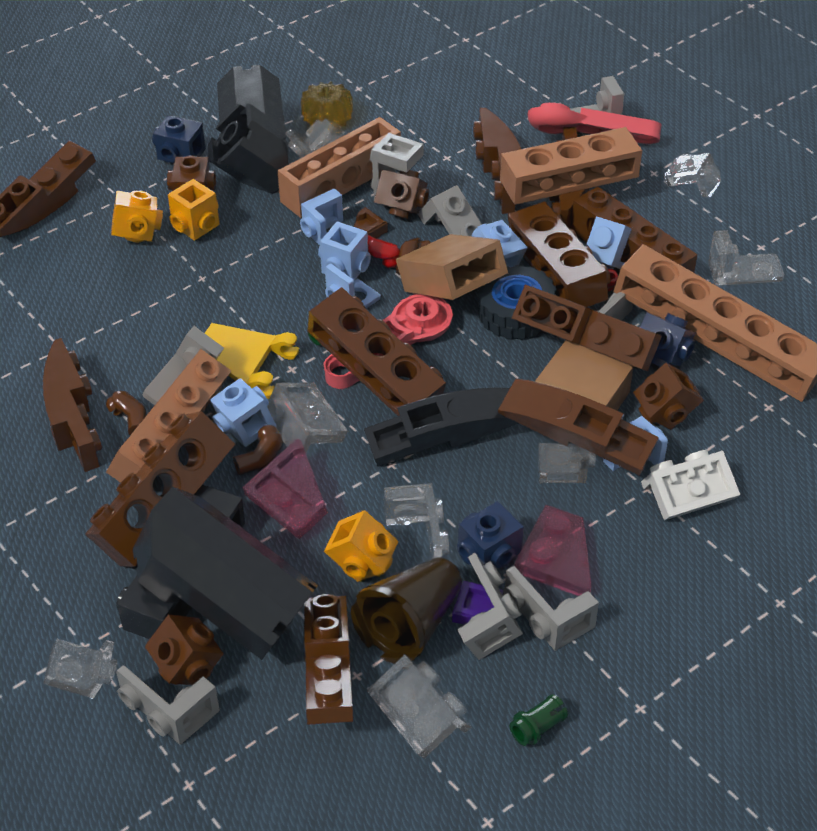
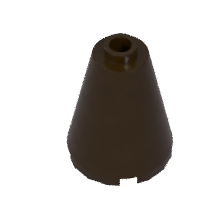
(406, 608)

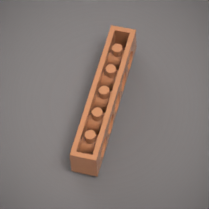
(721, 321)

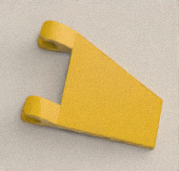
(247, 351)

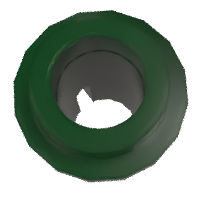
(530, 725)

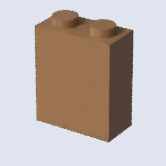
(452, 266)
(588, 374)

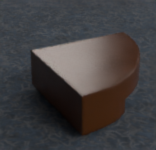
(370, 222)

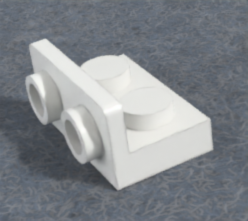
(691, 484)

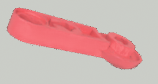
(554, 116)
(406, 327)

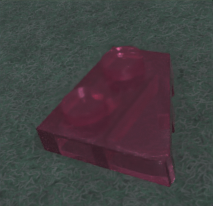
(289, 491)
(557, 552)

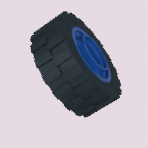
(500, 297)

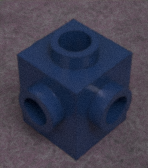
(178, 139)
(676, 340)
(491, 535)

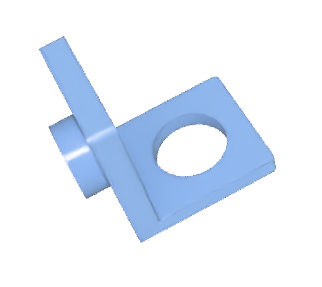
(336, 279)

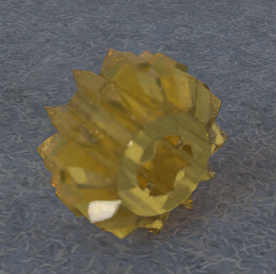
(327, 102)

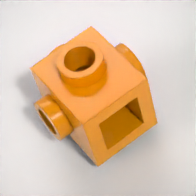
(193, 209)
(135, 216)
(361, 546)

